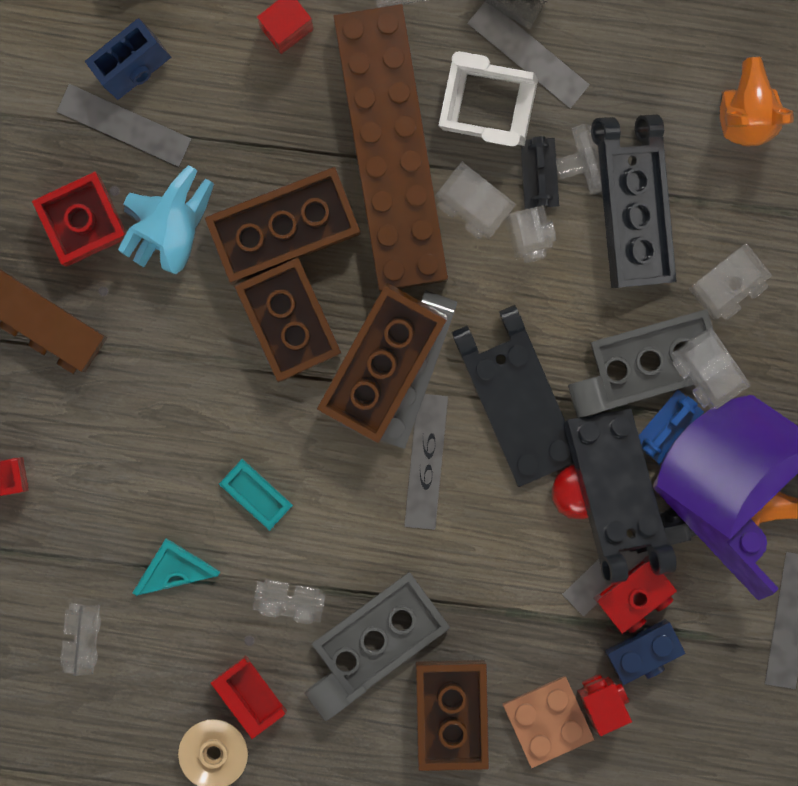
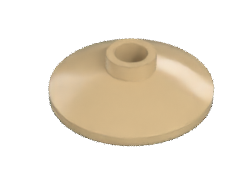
(208, 771)

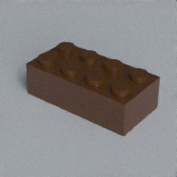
(282, 225)
(382, 362)

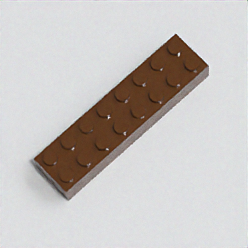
(390, 147)

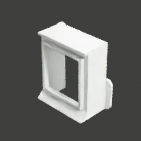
(479, 65)

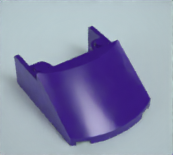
(726, 473)

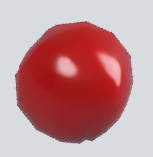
(568, 495)

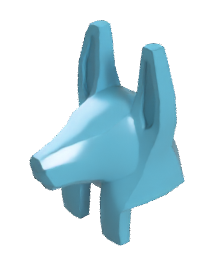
(166, 222)

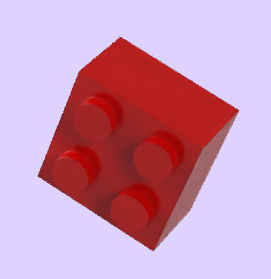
(80, 219)

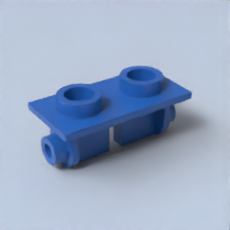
(668, 425)

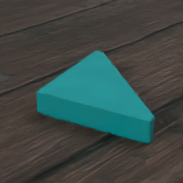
(173, 568)

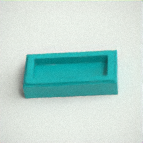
(255, 494)

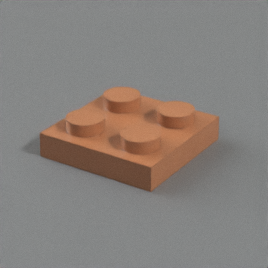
(548, 721)

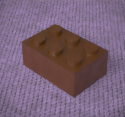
(288, 320)
(452, 715)

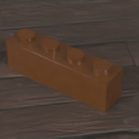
(47, 325)

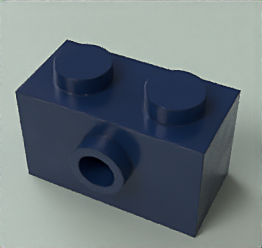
(128, 59)
(645, 652)

